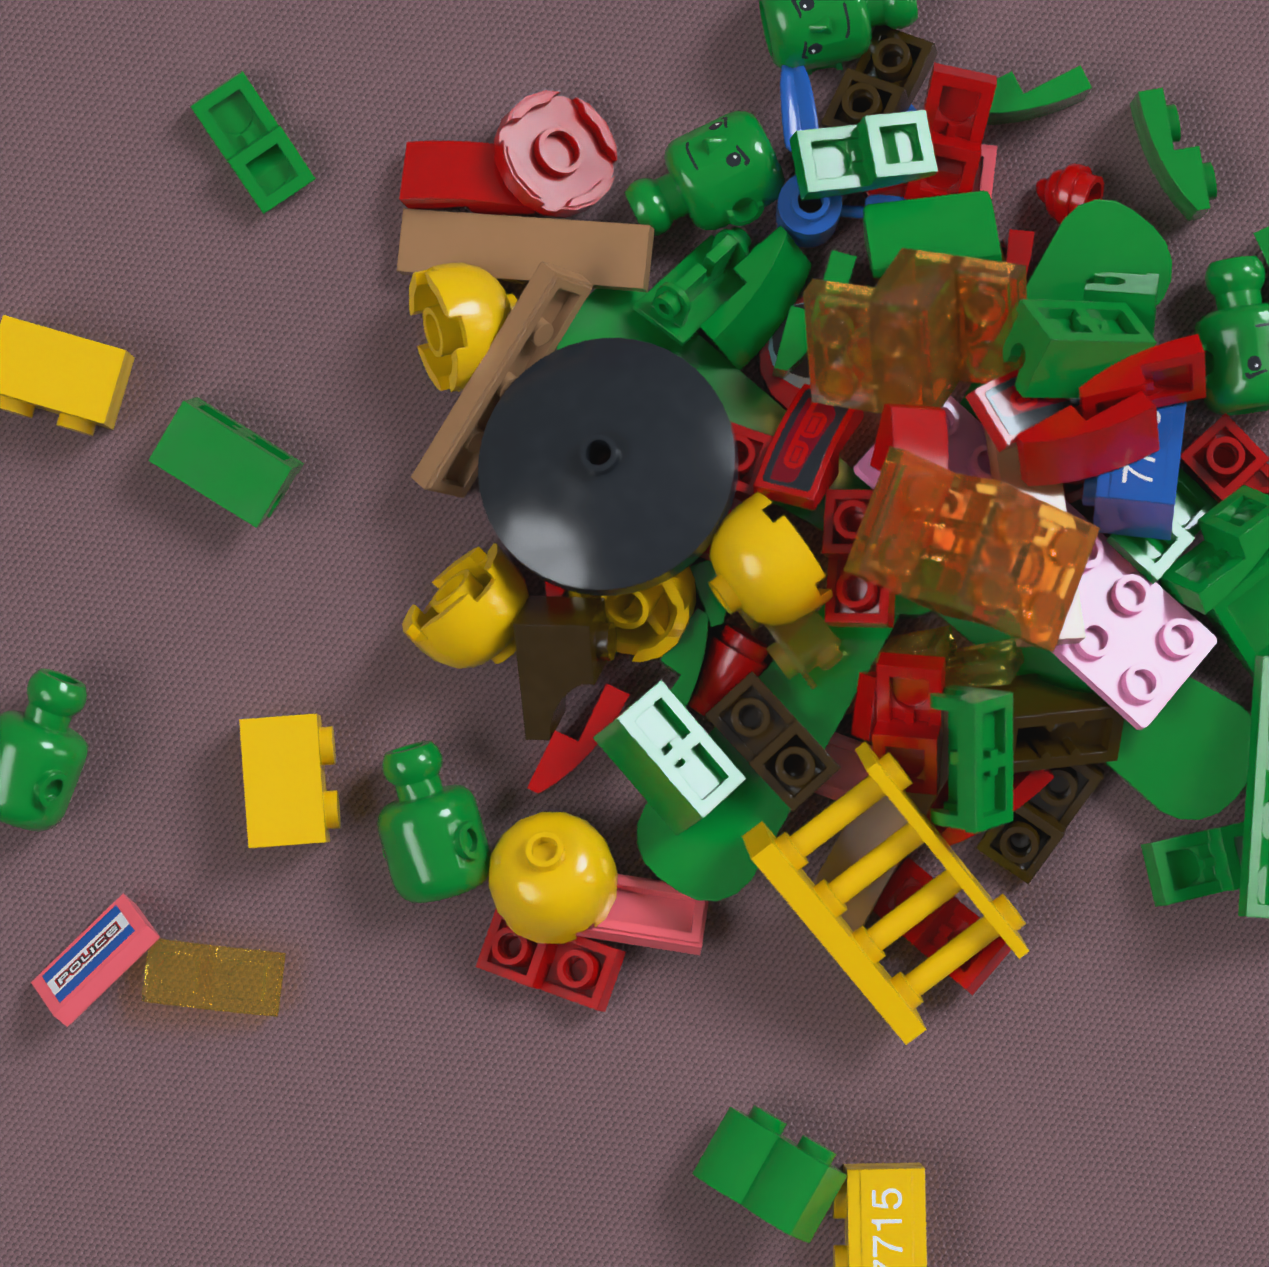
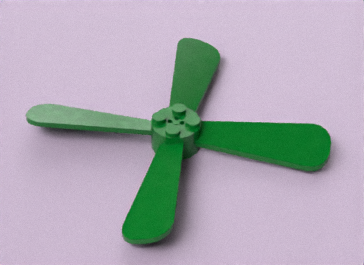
(1182, 763)

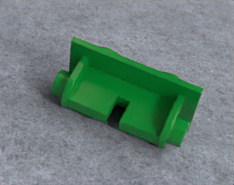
(696, 286)

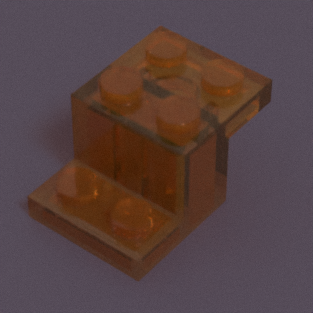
(913, 332)
(972, 548)

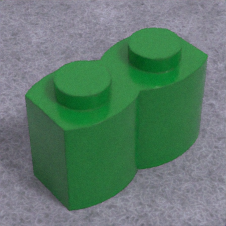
(769, 1173)

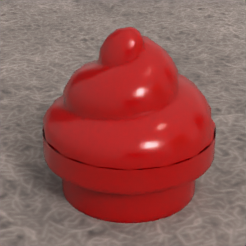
(1068, 189)

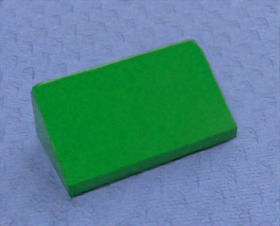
(938, 224)

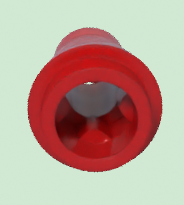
(726, 663)

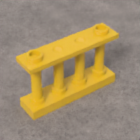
(862, 949)

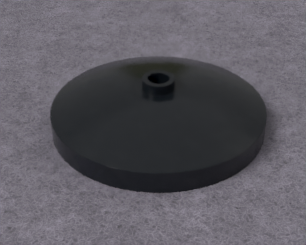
(643, 509)

